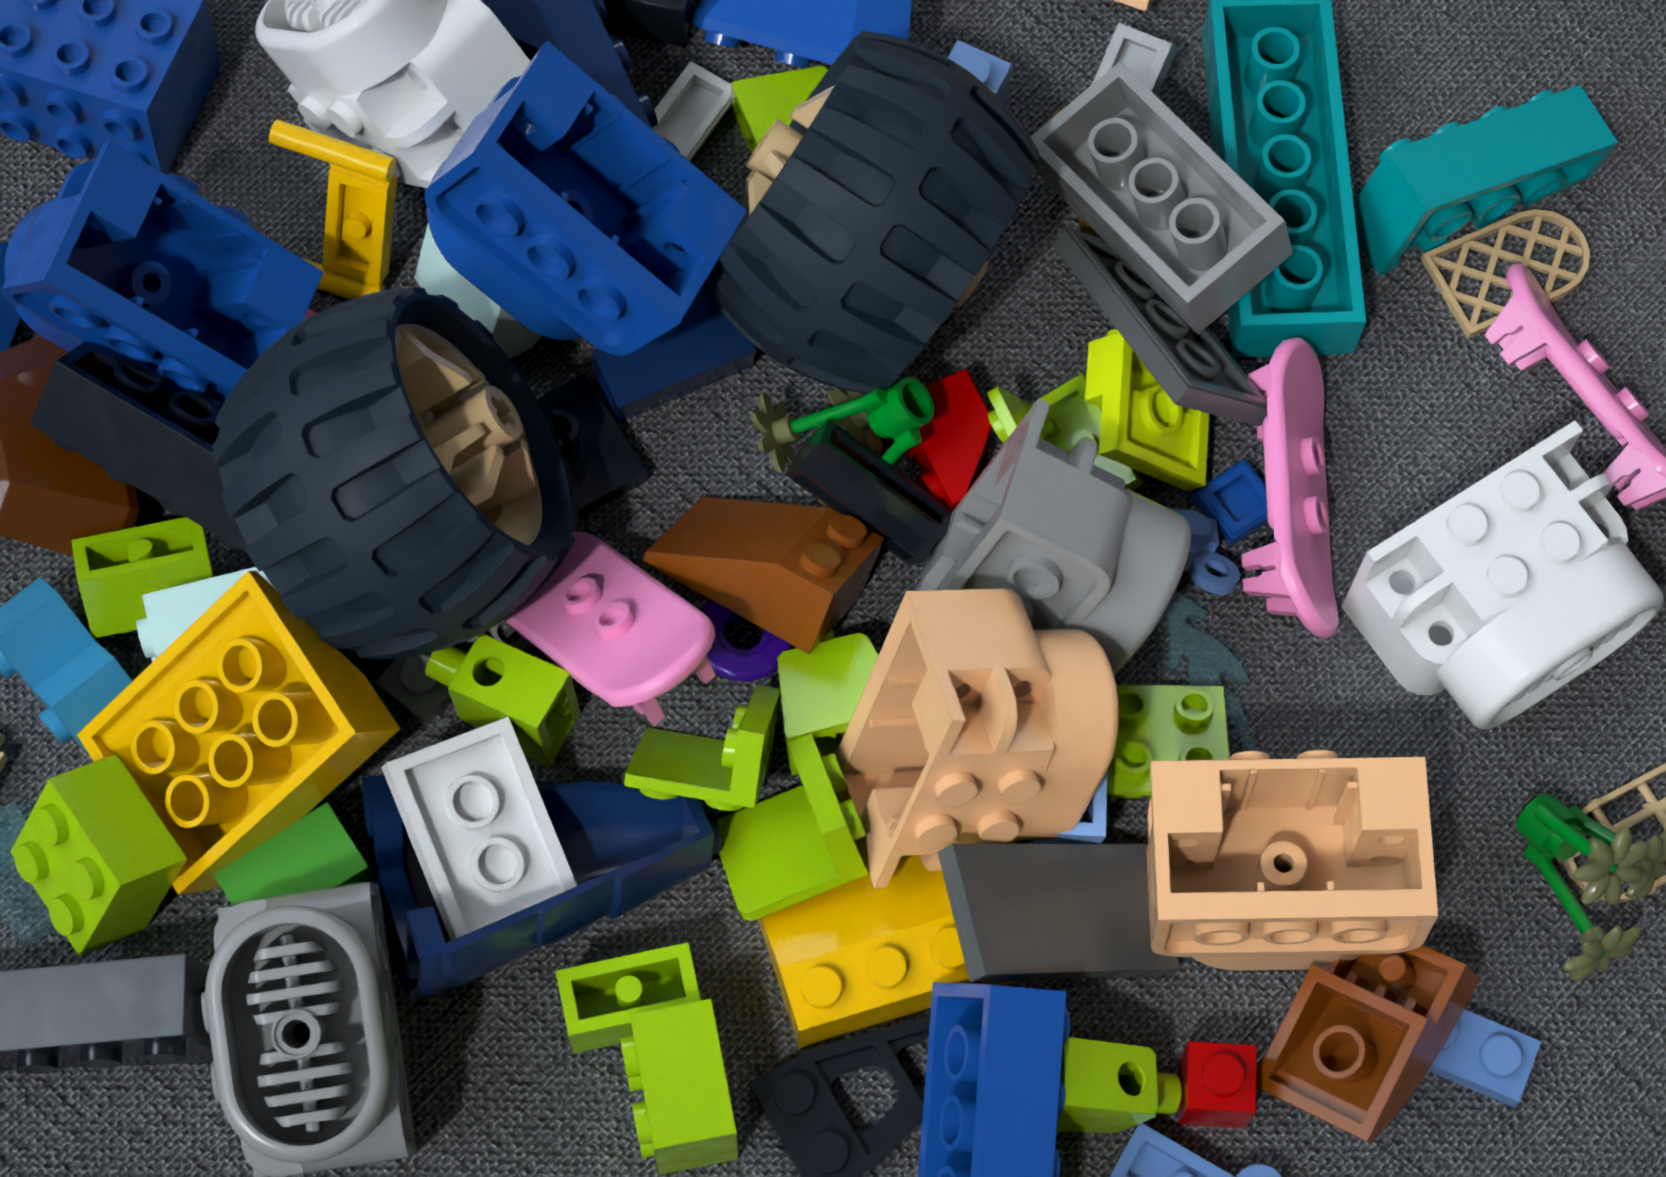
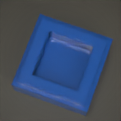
(1235, 502)

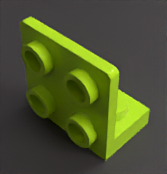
(710, 769)

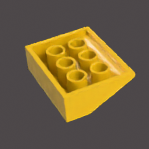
(240, 728)
(865, 952)

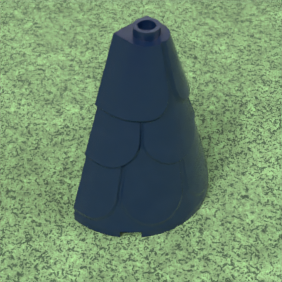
(615, 843)

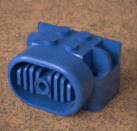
(569, 206)
(154, 275)

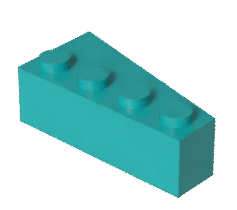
(1477, 172)

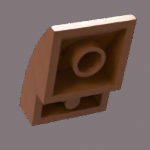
(1365, 1036)

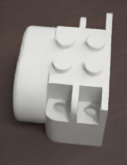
(391, 71)
(1506, 587)

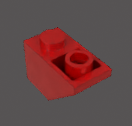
(953, 440)

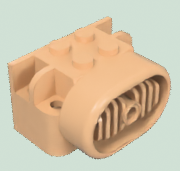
(975, 729)
(1289, 859)

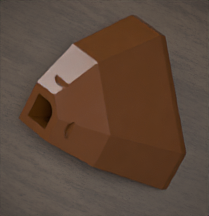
(46, 490)

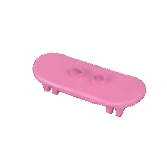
(1533, 332)
(1296, 492)
(616, 628)

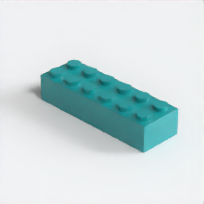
(1284, 133)

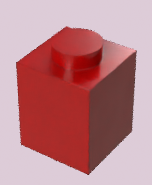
(1217, 1085)

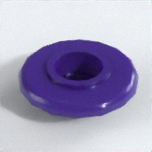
(738, 663)

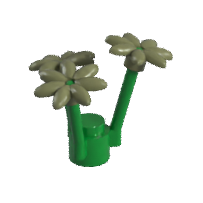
(881, 413)
(1611, 858)

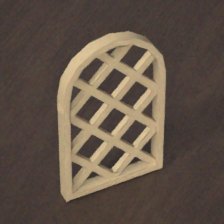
(1432, 260)

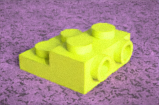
(1140, 420)

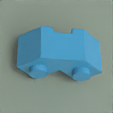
(57, 660)

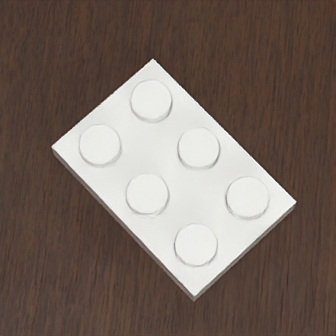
(478, 827)

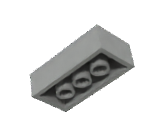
(1160, 197)

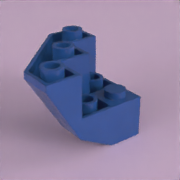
(800, 27)

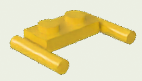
(357, 210)

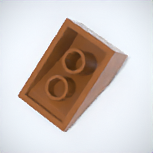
(771, 563)

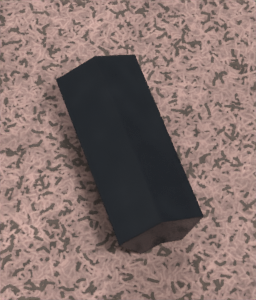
(870, 489)

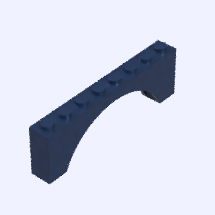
(705, 342)

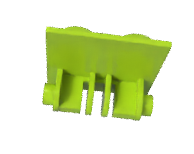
(1164, 726)

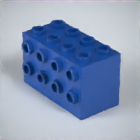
(105, 74)

